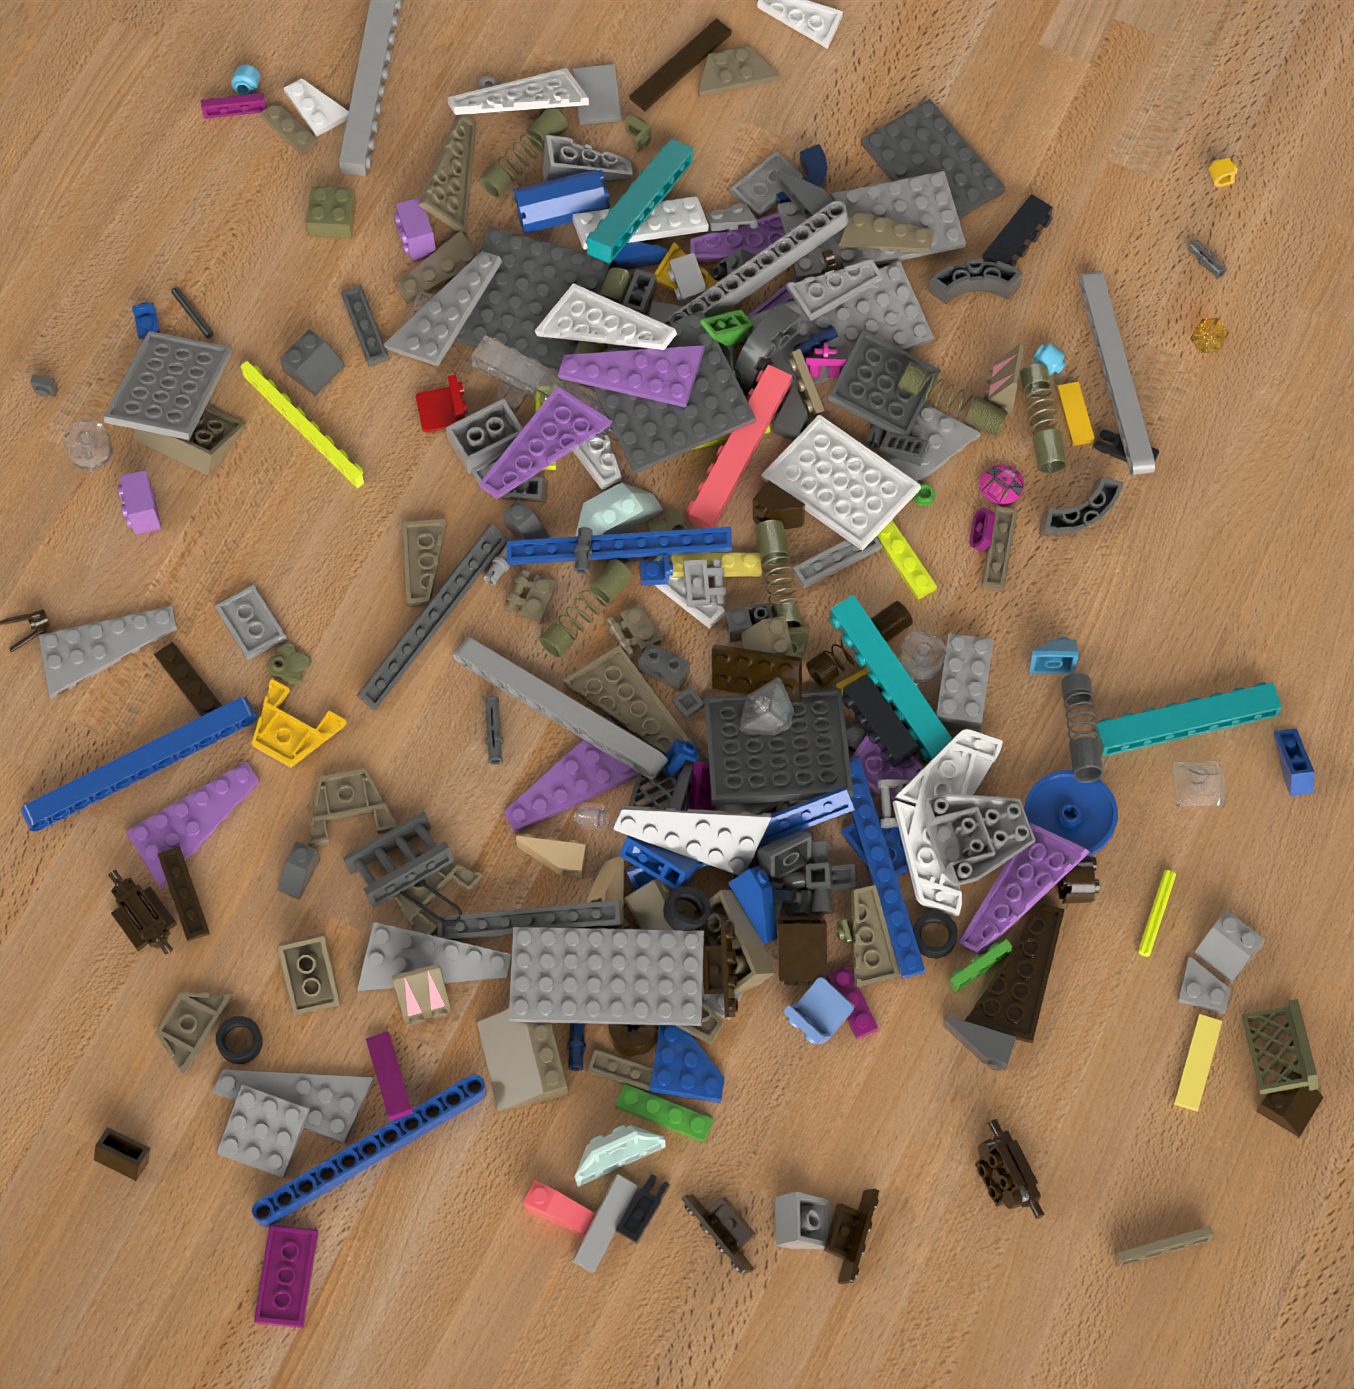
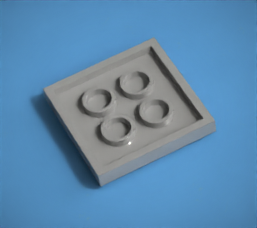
(263, 1131)

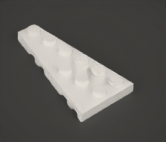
(593, 318)

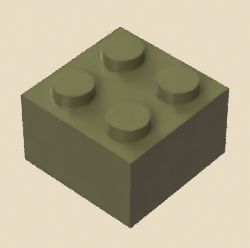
(331, 212)

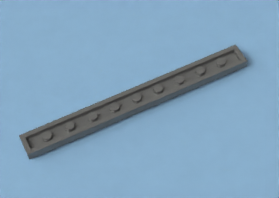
(432, 617)

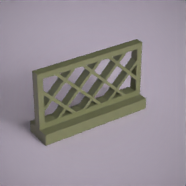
(1299, 1040)

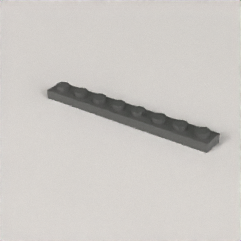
(502, 922)

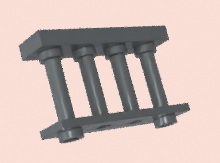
(408, 874)

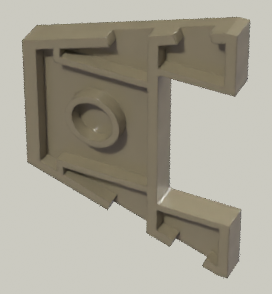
(347, 796)
(465, 878)

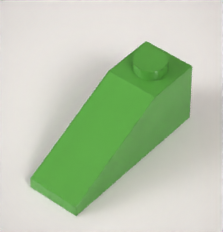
(728, 327)

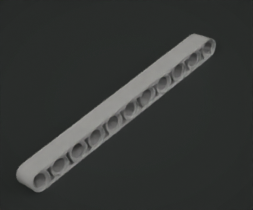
(757, 267)
(1116, 373)
(560, 708)

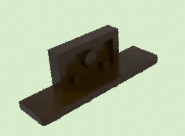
(718, 969)
(726, 1228)
(849, 1234)

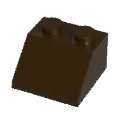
(777, 504)
(1291, 1107)

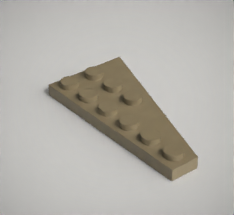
(625, 696)

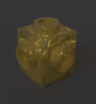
(1209, 335)

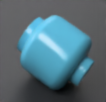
(245, 80)
(1051, 357)

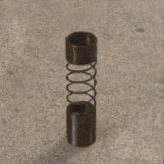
(889, 623)

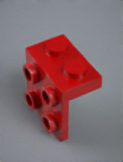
(441, 406)

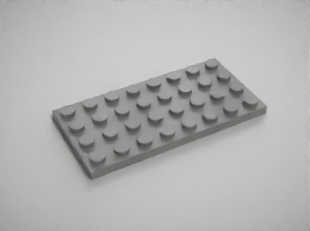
(913, 200)
(883, 310)
(606, 976)

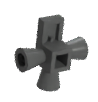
(822, 878)

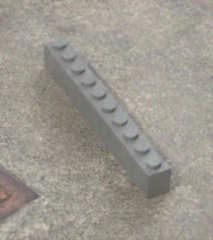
(369, 87)

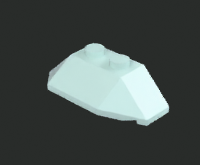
(618, 510)
(616, 1151)

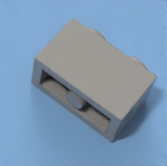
(687, 277)

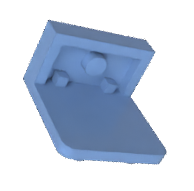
(819, 1011)

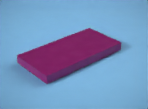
(286, 1276)

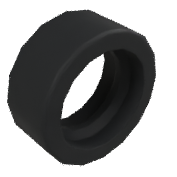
(693, 896)
(936, 917)
(230, 1024)

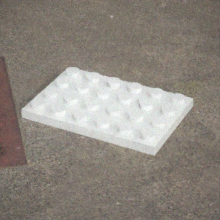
(841, 482)

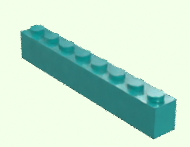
(639, 201)
(889, 676)
(1188, 719)

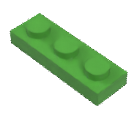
(979, 965)

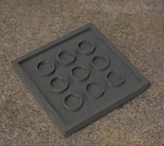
(870, 385)

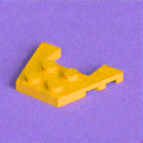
(286, 736)

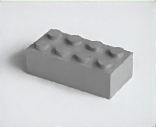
(964, 682)

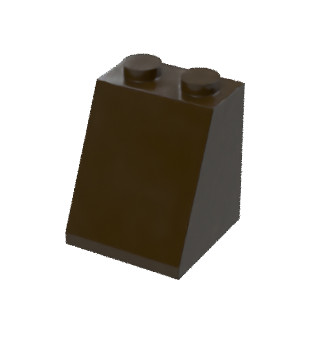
(802, 951)

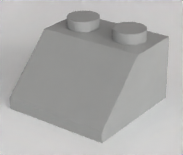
(1229, 946)
(802, 1221)

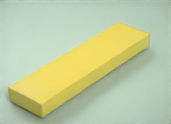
(1198, 1062)

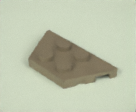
(734, 70)
(190, 1025)

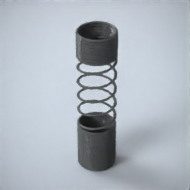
(1083, 750)

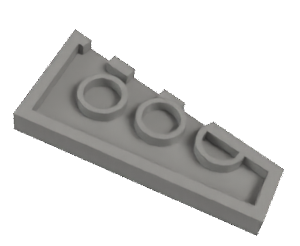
(825, 292)

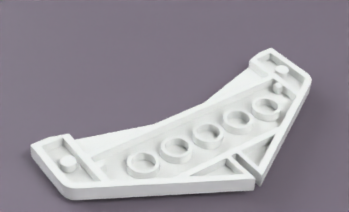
(955, 771)

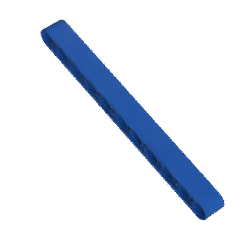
(138, 764)
(364, 1161)

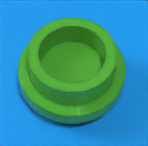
(925, 495)

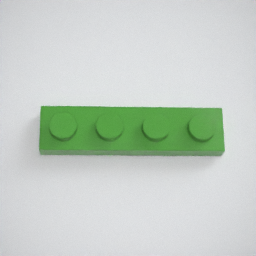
(664, 1113)

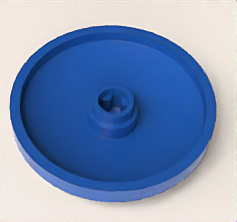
(1073, 809)

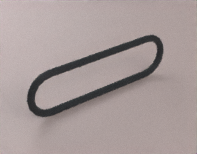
(430, 912)

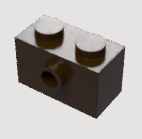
(121, 1154)

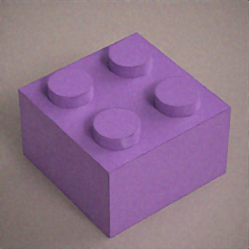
(414, 229)
(139, 502)

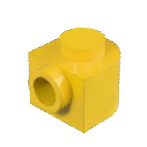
(1223, 172)

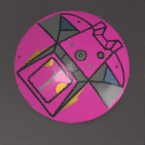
(1001, 484)

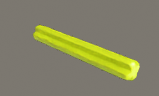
(1156, 913)

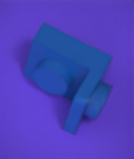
(145, 319)
(656, 571)
(678, 753)

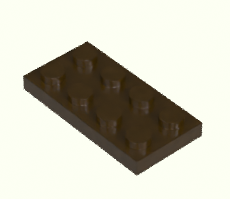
(748, 670)

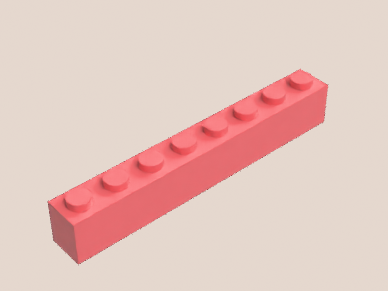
(739, 449)

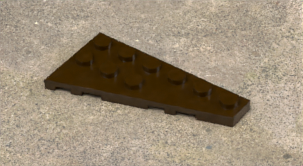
(1018, 987)

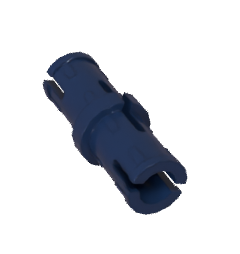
(816, 340)
(576, 1046)

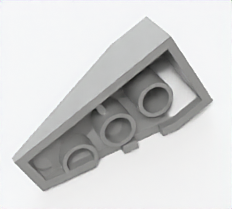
(567, 158)

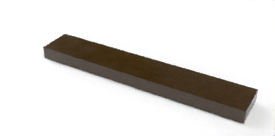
(680, 64)

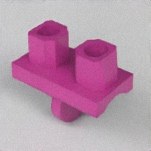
(835, 365)

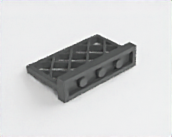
(681, 792)

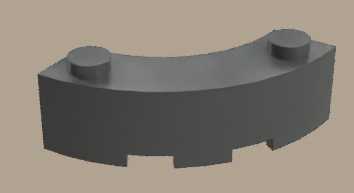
(975, 276)
(771, 334)
(1073, 520)

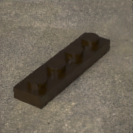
(187, 679)
(183, 893)

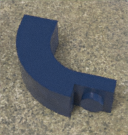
(815, 167)

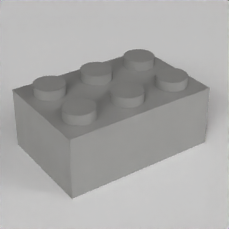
(483, 434)

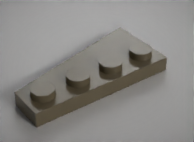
(884, 234)
(437, 268)
(421, 558)
(872, 946)

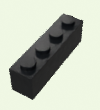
(1020, 232)
(879, 720)

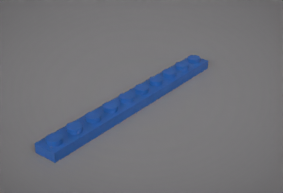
(622, 545)
(781, 824)
(883, 875)

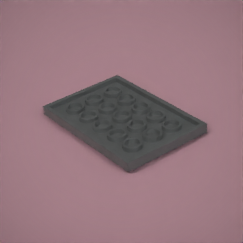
(927, 144)

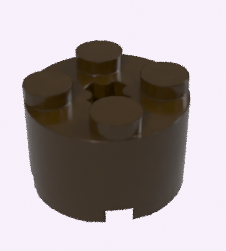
(1079, 883)
(632, 1042)

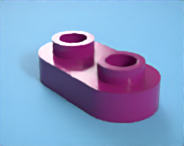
(982, 529)

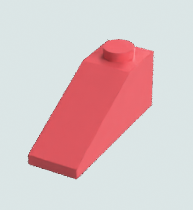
(558, 1208)

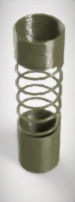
(551, 123)
(615, 289)
(980, 412)
(1048, 442)
(772, 550)
(604, 586)

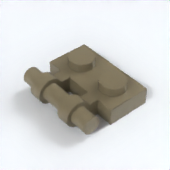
(538, 597)
(639, 627)

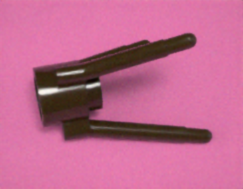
(36, 620)

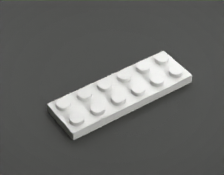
(667, 220)

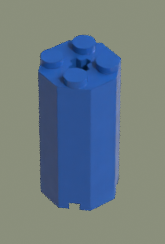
(557, 200)

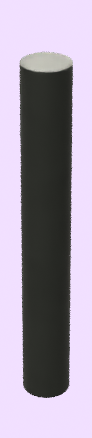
(192, 312)

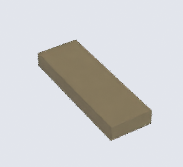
(620, 1070)

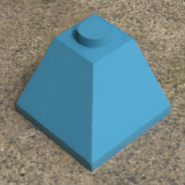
(1055, 657)

